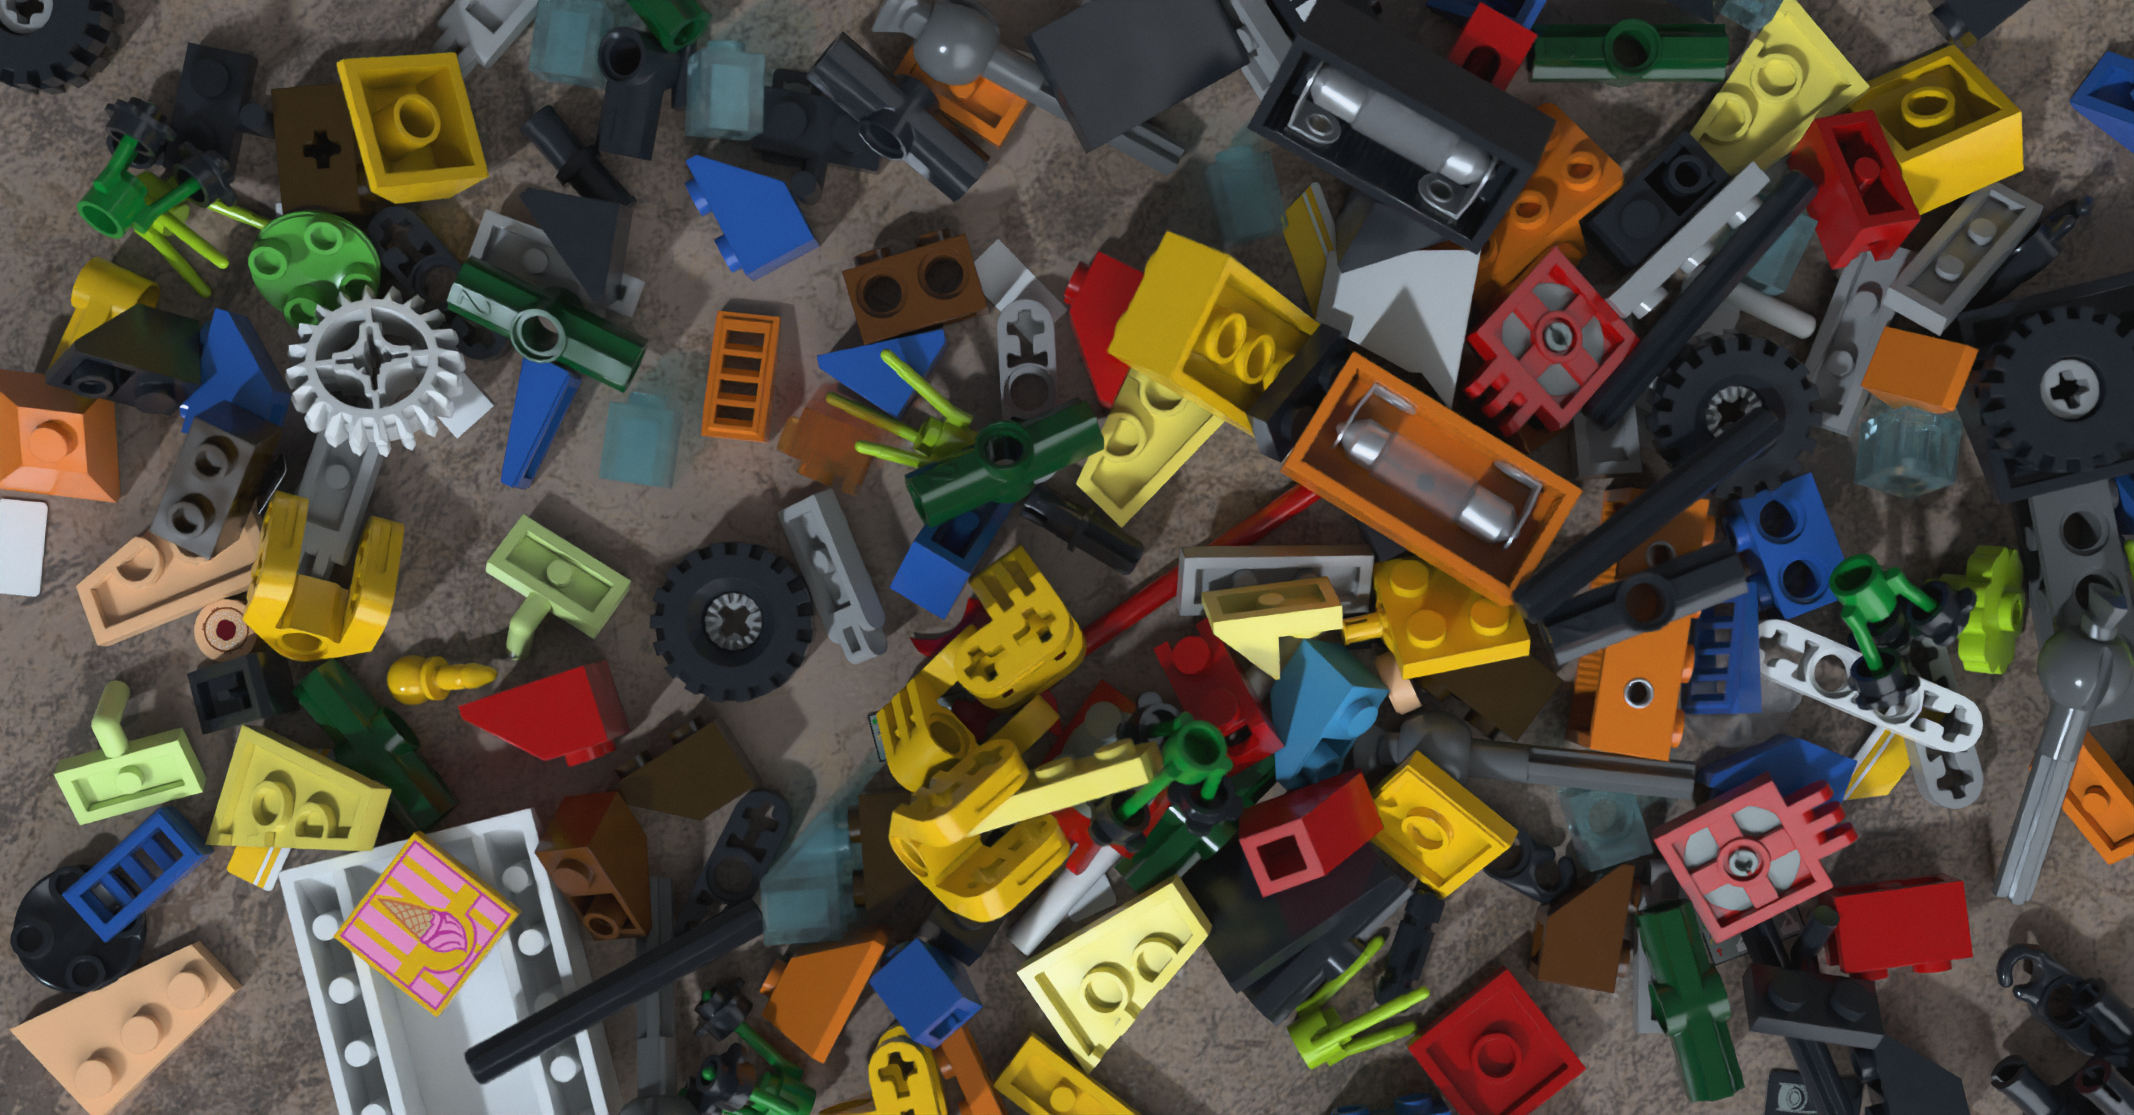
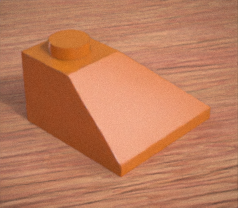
(56, 440)
(821, 987)

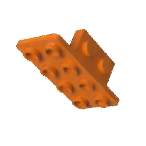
(1563, 188)

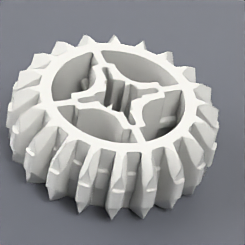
(324, 369)

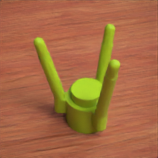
(173, 223)
(933, 440)
(1324, 1035)

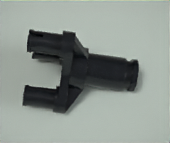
(2101, 1084)

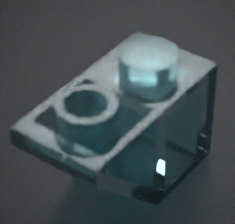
(806, 888)

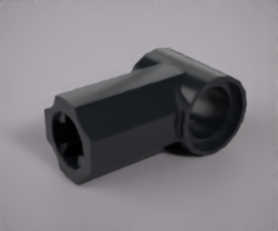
(633, 90)

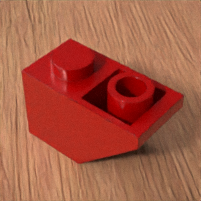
(1308, 830)

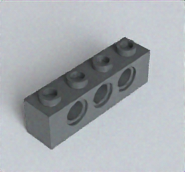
(2055, 567)

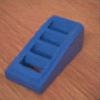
(538, 411)
(1743, 668)
(178, 831)

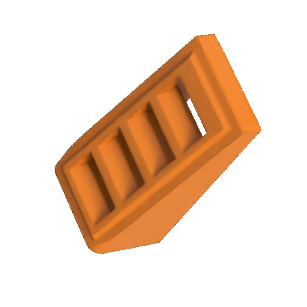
(733, 429)

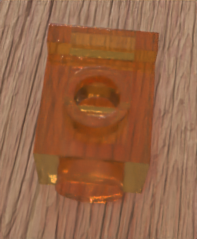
(827, 449)

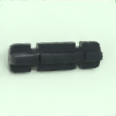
(1410, 945)

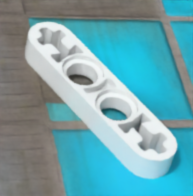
(1924, 732)

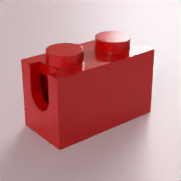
(1490, 46)
(1860, 186)
(1219, 692)
(1898, 925)

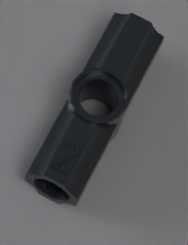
(898, 117)
(1680, 587)
(1324, 959)

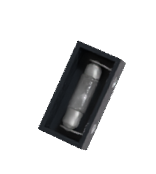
(1402, 124)

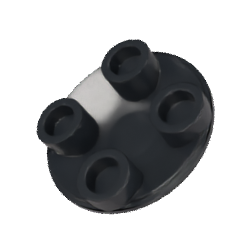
(62, 947)

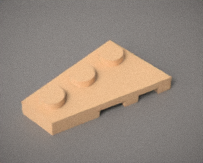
(160, 581)
(122, 1033)

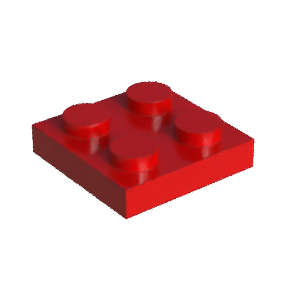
(1495, 1051)

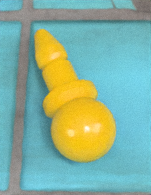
(418, 679)

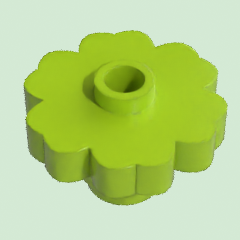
(1997, 617)

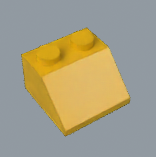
(413, 125)
(1945, 126)

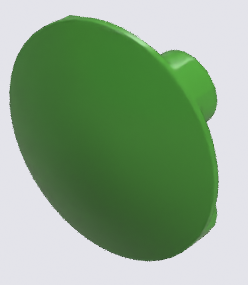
(309, 260)

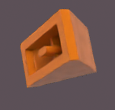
(1918, 371)

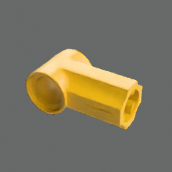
(102, 294)

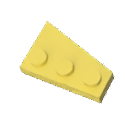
(1777, 92)
(1144, 445)
(1077, 781)
(294, 798)
(1114, 966)

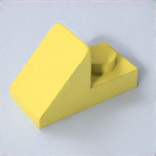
(1257, 615)

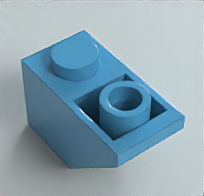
(1321, 710)

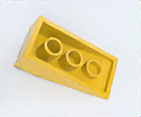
(1209, 329)

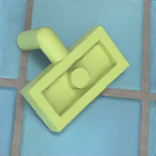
(553, 579)
(126, 772)

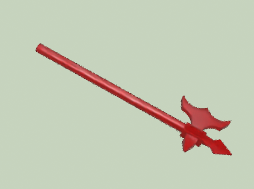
(1126, 614)

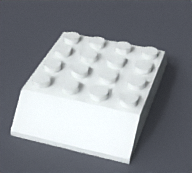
(399, 1057)

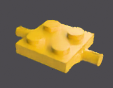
(1435, 621)

